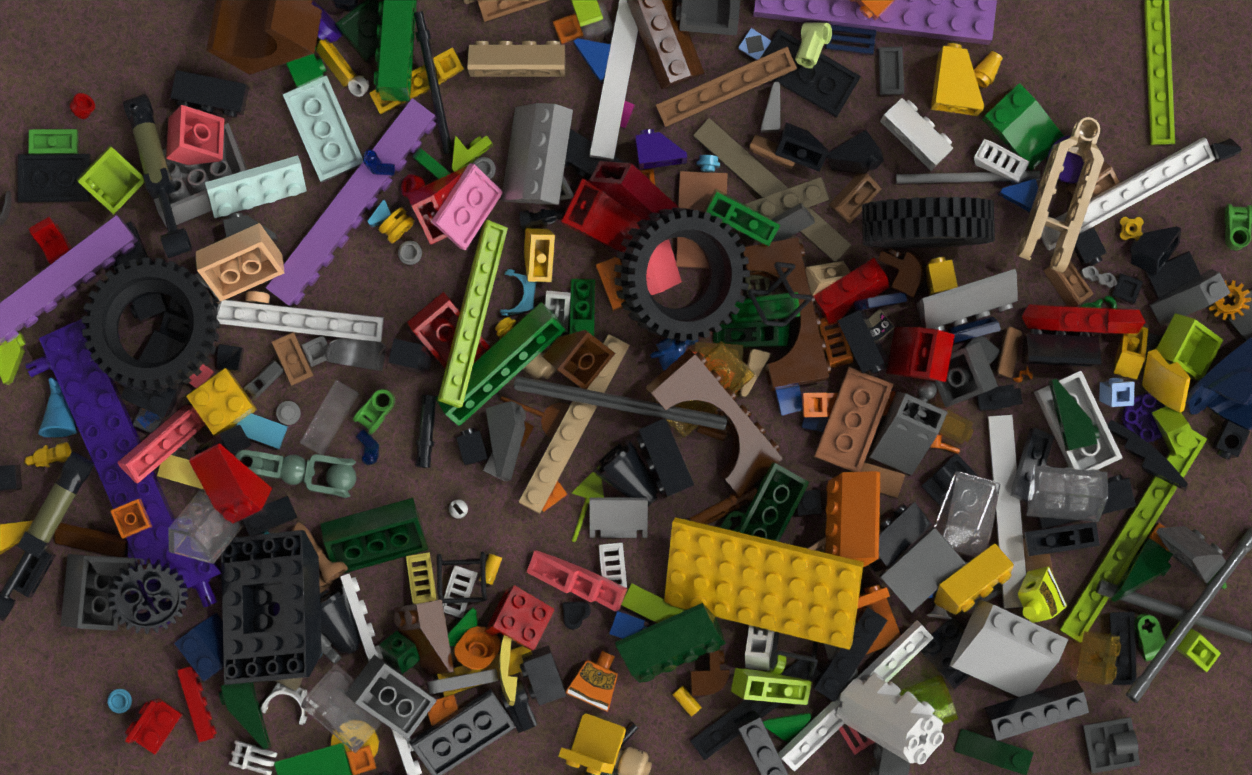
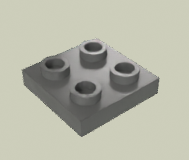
(1111, 745)

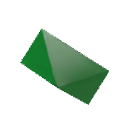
(468, 621)
(787, 726)

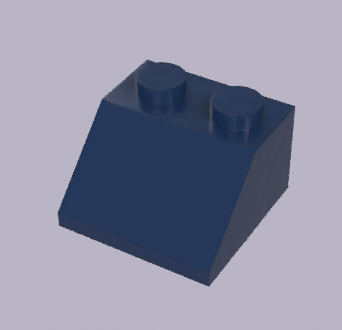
(204, 647)

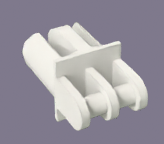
(250, 757)

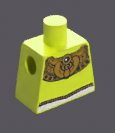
(1040, 595)

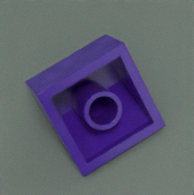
(657, 150)

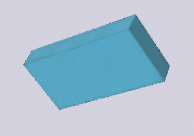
(263, 430)

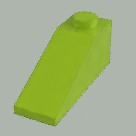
(770, 687)

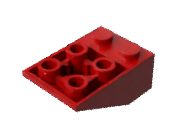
(429, 199)
(599, 216)
(920, 353)

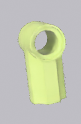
(813, 37)

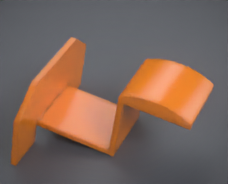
(1026, 372)

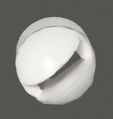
(356, 90)
(462, 505)

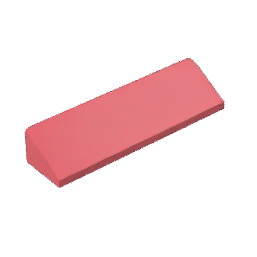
(161, 443)

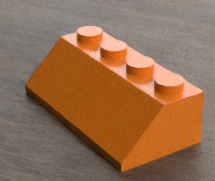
(853, 516)

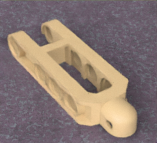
(1083, 144)

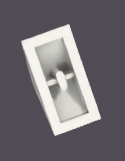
(560, 305)

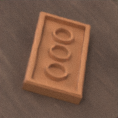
(694, 194)
(853, 420)

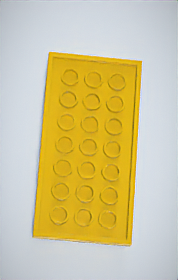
(763, 582)

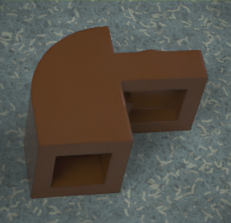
(911, 270)
(710, 681)

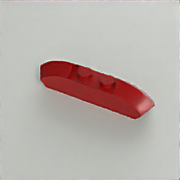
(1083, 319)

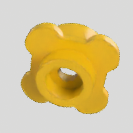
(1127, 223)
(505, 326)

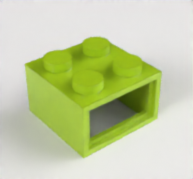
(111, 179)
(1189, 345)

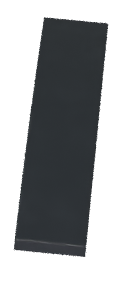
(1154, 461)

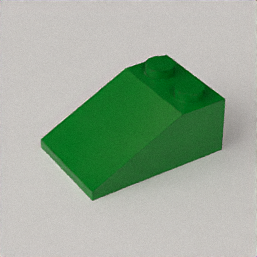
(1023, 126)

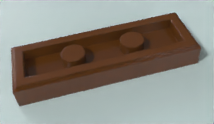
(91, 540)

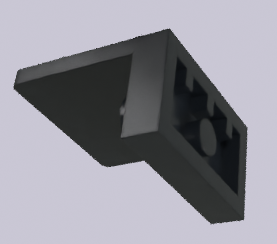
(942, 649)

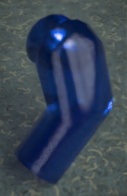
(375, 165)
(371, 448)

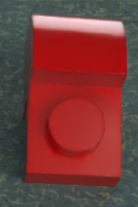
(50, 239)

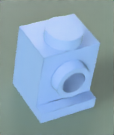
(1117, 393)

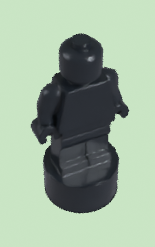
(544, 217)

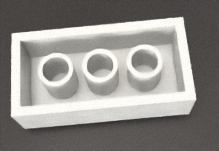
(1087, 457)

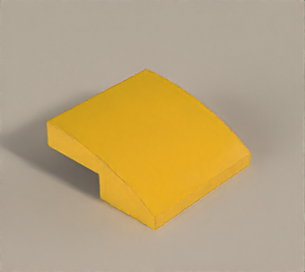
(1166, 382)

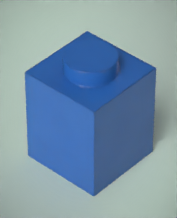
(626, 625)

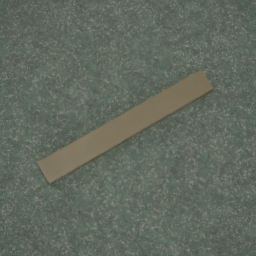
(766, 184)

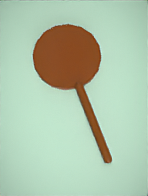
(551, 416)

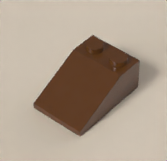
(427, 629)

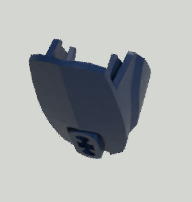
(1226, 388)

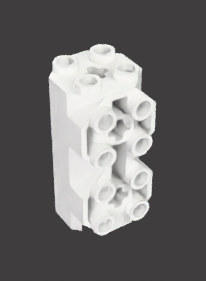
(891, 719)

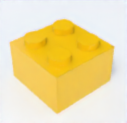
(221, 402)

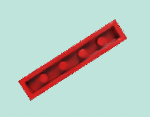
(197, 704)

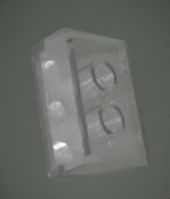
(1067, 493)
(201, 530)

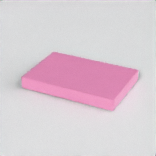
(467, 206)

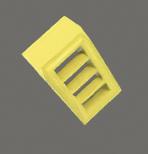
(427, 597)

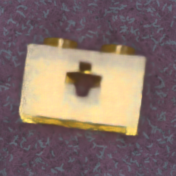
(1090, 667)

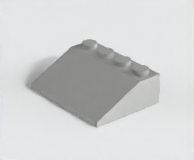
(537, 154)
(189, 180)
(969, 300)
(1007, 650)

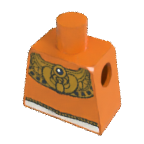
(595, 682)

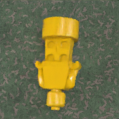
(44, 456)

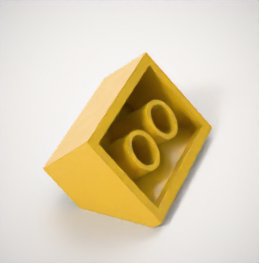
(974, 580)

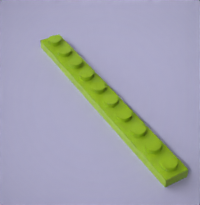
(1127, 544)

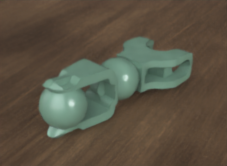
(295, 470)

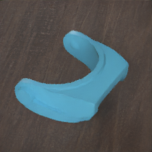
(528, 297)

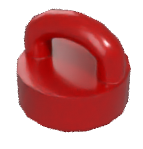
(82, 105)
(411, 183)

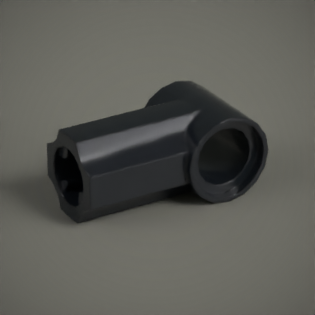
(521, 711)

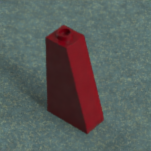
(630, 188)

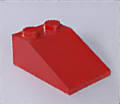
(436, 328)
(229, 483)

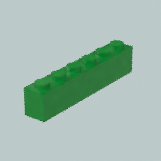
(506, 360)

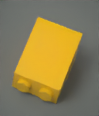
(956, 83)

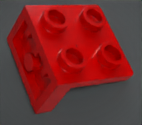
(520, 617)
(154, 725)

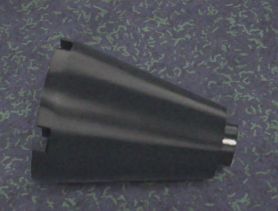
(626, 473)
(338, 620)

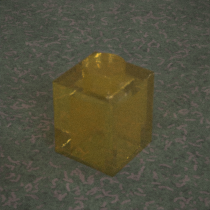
(956, 428)

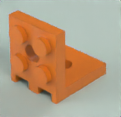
(876, 599)

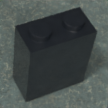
(863, 342)

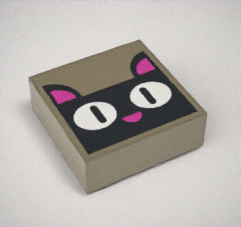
(881, 324)

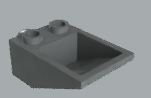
(904, 435)

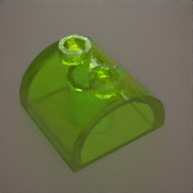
(937, 695)

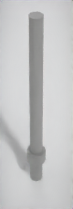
(961, 177)

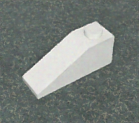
(759, 648)

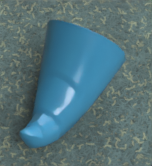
(57, 418)

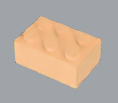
(239, 262)

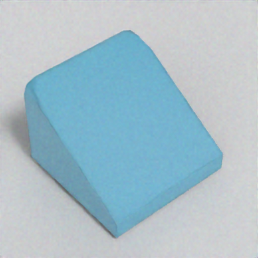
(380, 214)

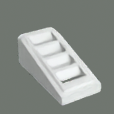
(996, 150)
(613, 547)
(464, 572)

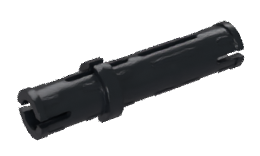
(425, 436)

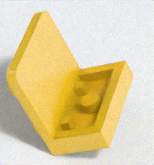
(595, 745)

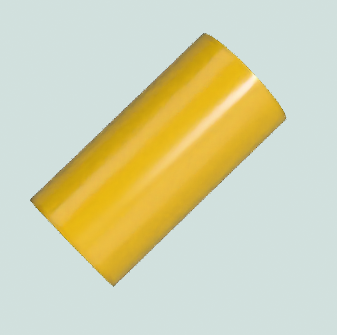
(491, 568)
(687, 701)

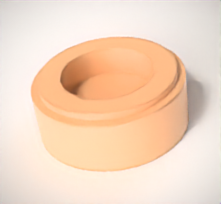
(257, 297)

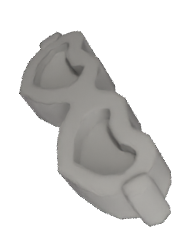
(1092, 274)

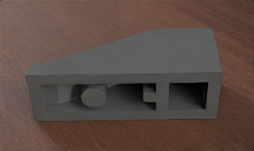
(1190, 297)
(506, 434)

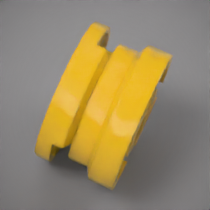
(396, 225)

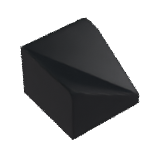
(1225, 150)
(229, 357)

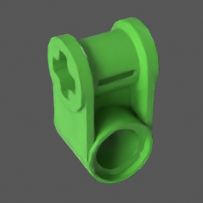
(1238, 221)
(374, 411)
(1150, 640)

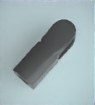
(266, 376)

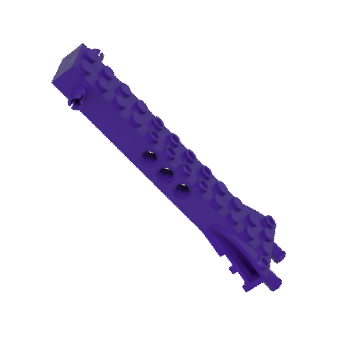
(109, 437)

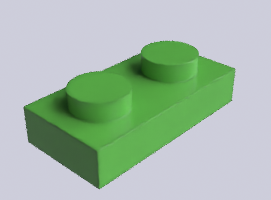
(53, 141)

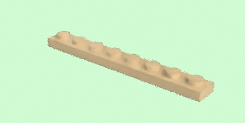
(569, 434)

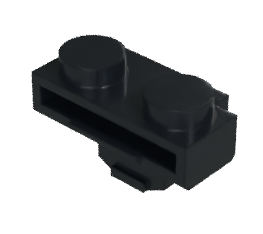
(999, 398)

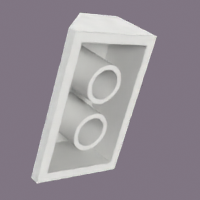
(917, 133)

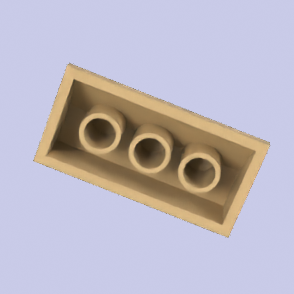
(516, 60)

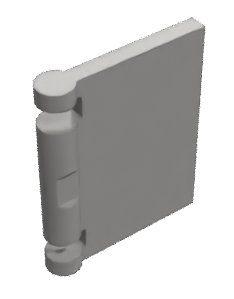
(618, 517)

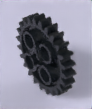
(167, 586)

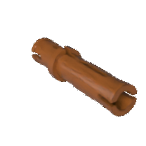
(725, 507)

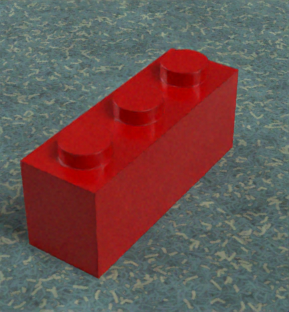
(859, 284)

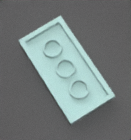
(323, 129)
(256, 186)

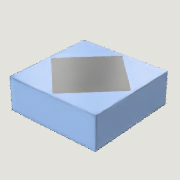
(754, 44)

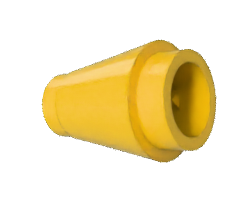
(987, 69)

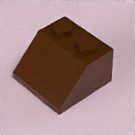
(579, 357)

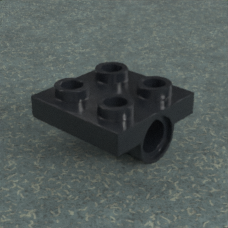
(940, 481)

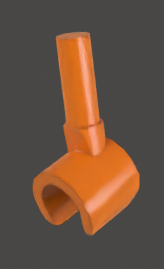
(937, 444)

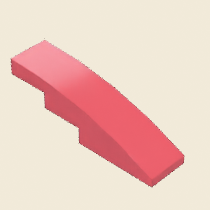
(577, 580)

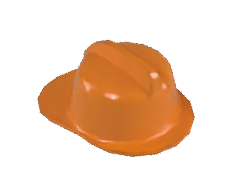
(477, 648)

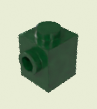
(399, 652)

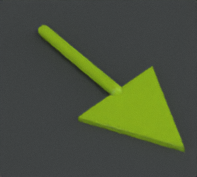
(589, 488)

